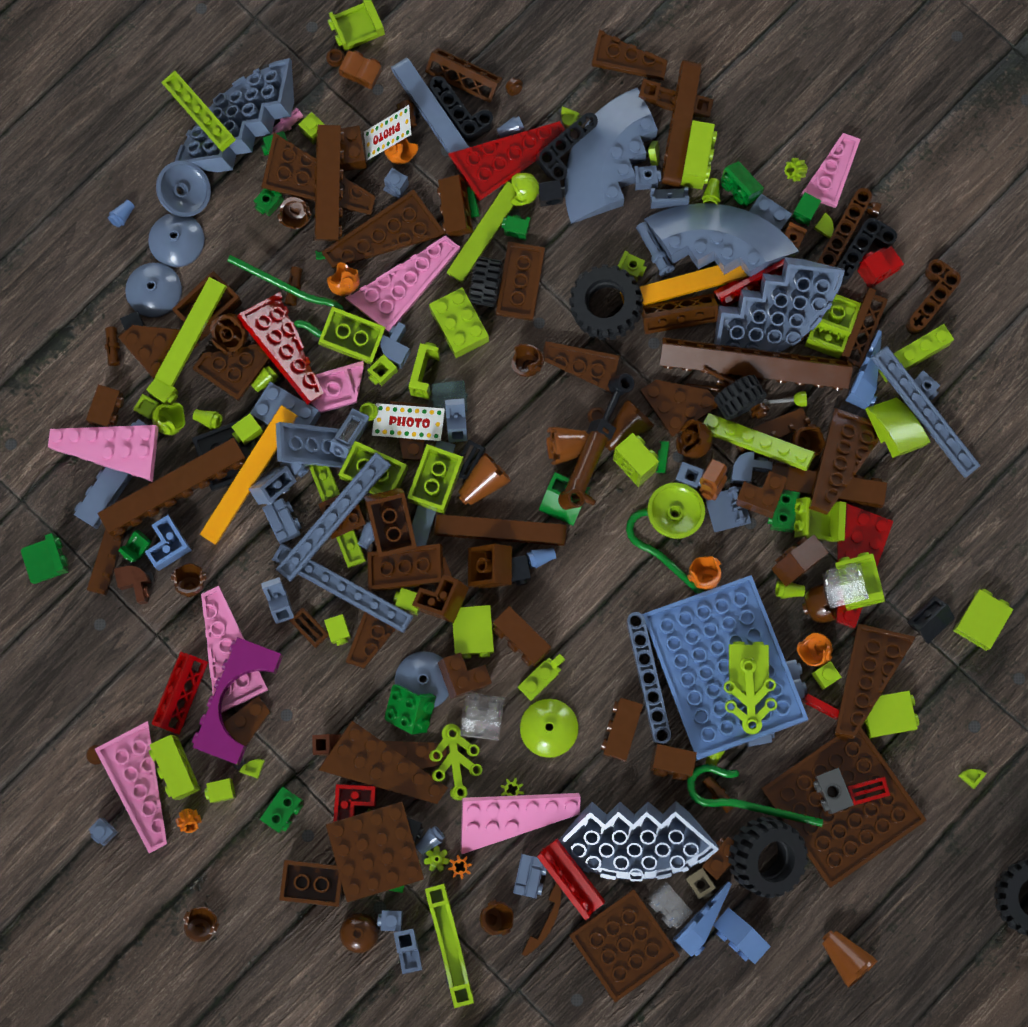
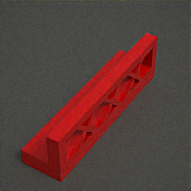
(731, 292)
(168, 705)
(570, 878)

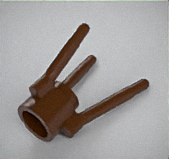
(722, 382)

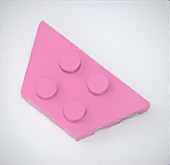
(339, 387)

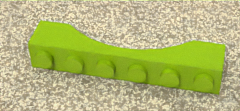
(449, 945)

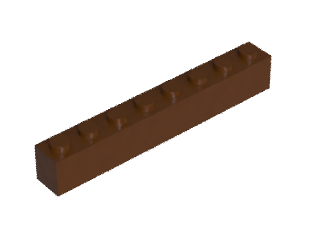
(172, 487)

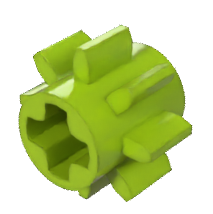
(796, 169)
(513, 784)

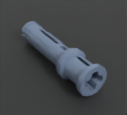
(658, 256)

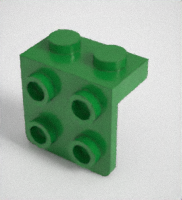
(45, 559)
(409, 710)

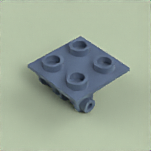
(725, 512)

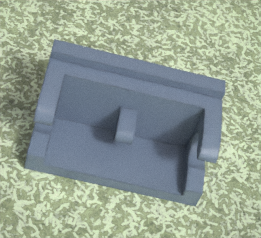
(668, 197)

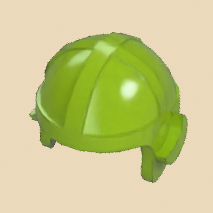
(525, 187)
(169, 418)

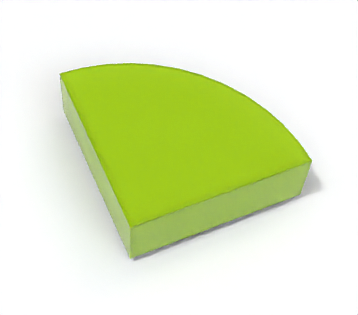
(568, 116)
(654, 154)
(825, 226)
(253, 768)
(972, 777)

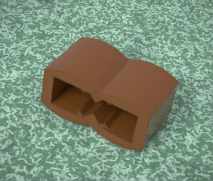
(360, 69)
(713, 480)

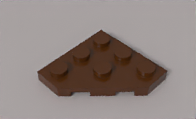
(149, 345)
(232, 369)
(677, 403)

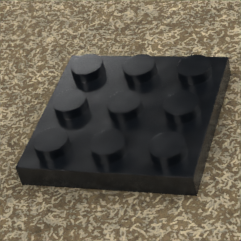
(214, 438)

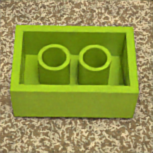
(699, 155)
(459, 322)
(351, 335)
(360, 455)
(636, 459)
(435, 479)
(174, 767)

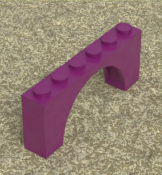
(244, 659)

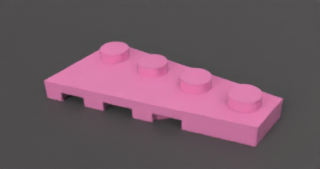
(833, 172)

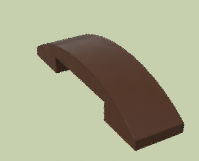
(664, 98)
(533, 942)

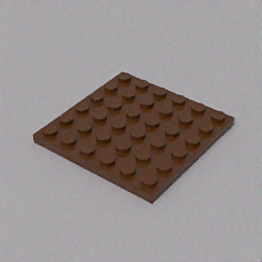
(855, 833)

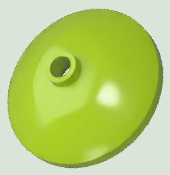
(678, 499)
(553, 742)

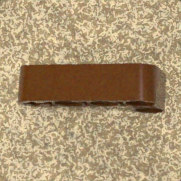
(931, 300)

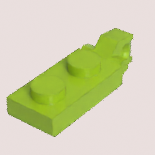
(541, 677)

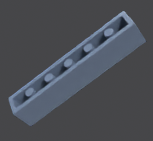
(103, 493)

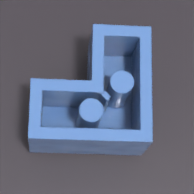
(171, 545)
(741, 936)

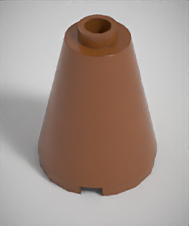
(565, 444)
(483, 481)
(847, 957)

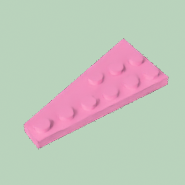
(399, 288)
(220, 633)
(136, 783)
(503, 817)

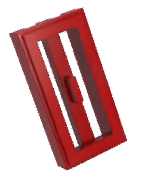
(821, 706)
(884, 786)

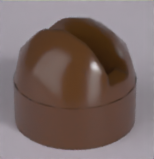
(875, 209)

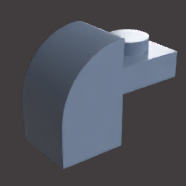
(393, 349)
(456, 420)
(744, 466)
(277, 600)
(408, 951)

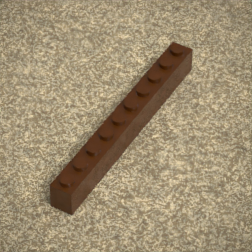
(761, 363)

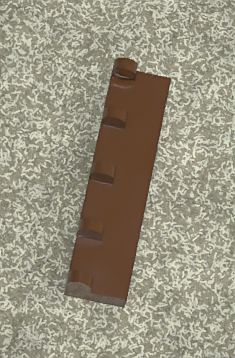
(781, 426)
(105, 563)

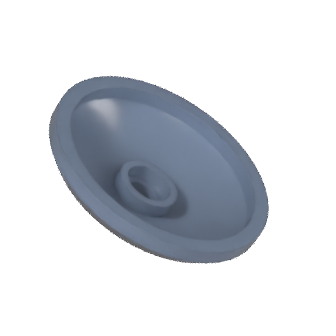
(193, 186)
(179, 250)
(159, 299)
(420, 665)

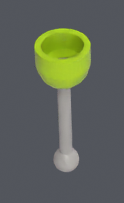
(799, 399)

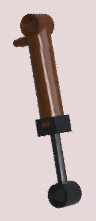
(599, 433)

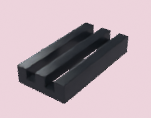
(475, 446)

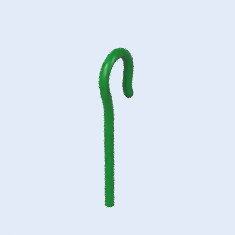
(287, 287)
(655, 552)
(740, 803)

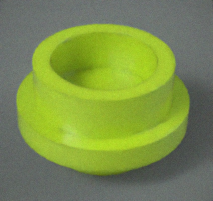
(369, 409)

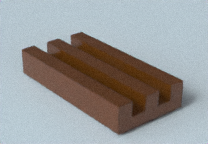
(320, 639)

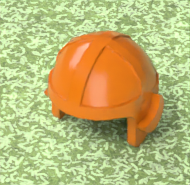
(401, 152)
(344, 280)
(705, 572)
(815, 650)

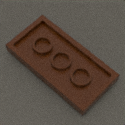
(520, 281)
(406, 568)

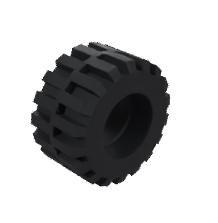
(486, 281)
(740, 397)

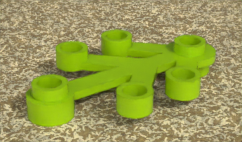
(750, 700)
(454, 759)

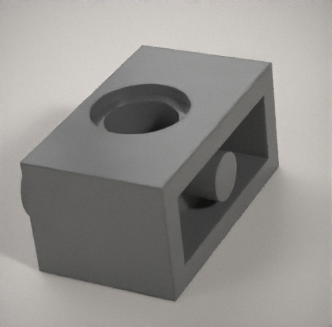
(841, 800)

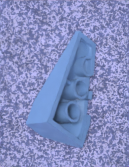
(865, 383)
(698, 928)

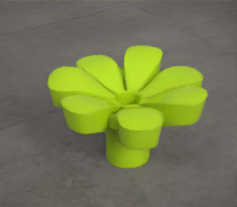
(436, 864)

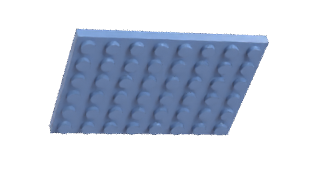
(694, 655)

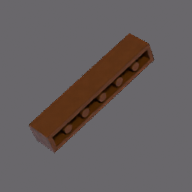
(328, 182)
(858, 492)

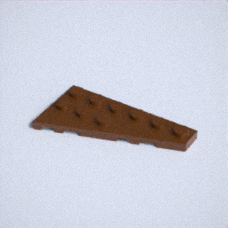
(294, 174)
(393, 228)
(844, 452)
(871, 666)
(370, 761)

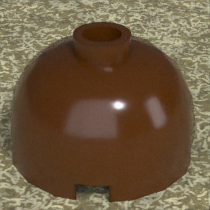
(228, 333)
(695, 439)
(817, 605)
(359, 933)

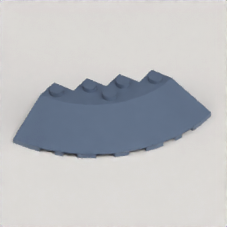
(246, 112)
(605, 157)
(720, 234)
(783, 308)
(638, 843)

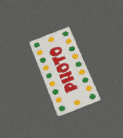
(387, 132)
(408, 422)

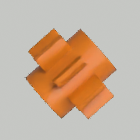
(188, 820)
(465, 866)

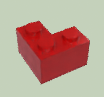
(879, 266)
(349, 797)

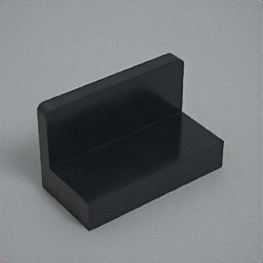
(932, 619)

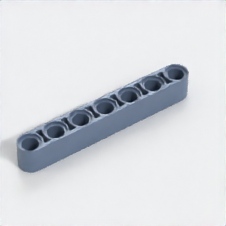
(428, 106)
(650, 668)

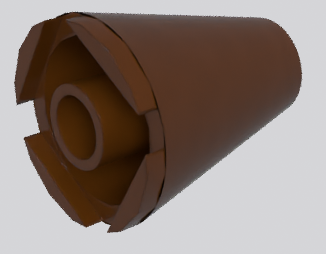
(626, 422)

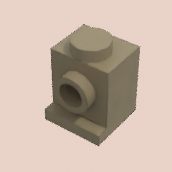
(694, 878)

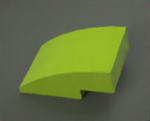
(835, 327)
(897, 427)

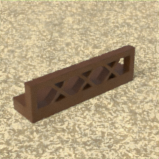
(464, 68)
(680, 315)
(859, 322)

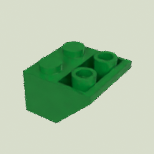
(741, 184)
(550, 501)

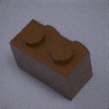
(105, 407)
(718, 862)

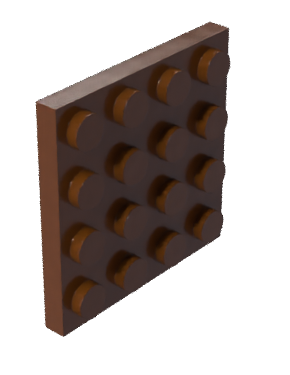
(374, 851)
(624, 945)

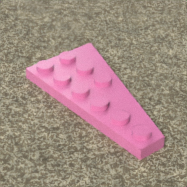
(117, 447)

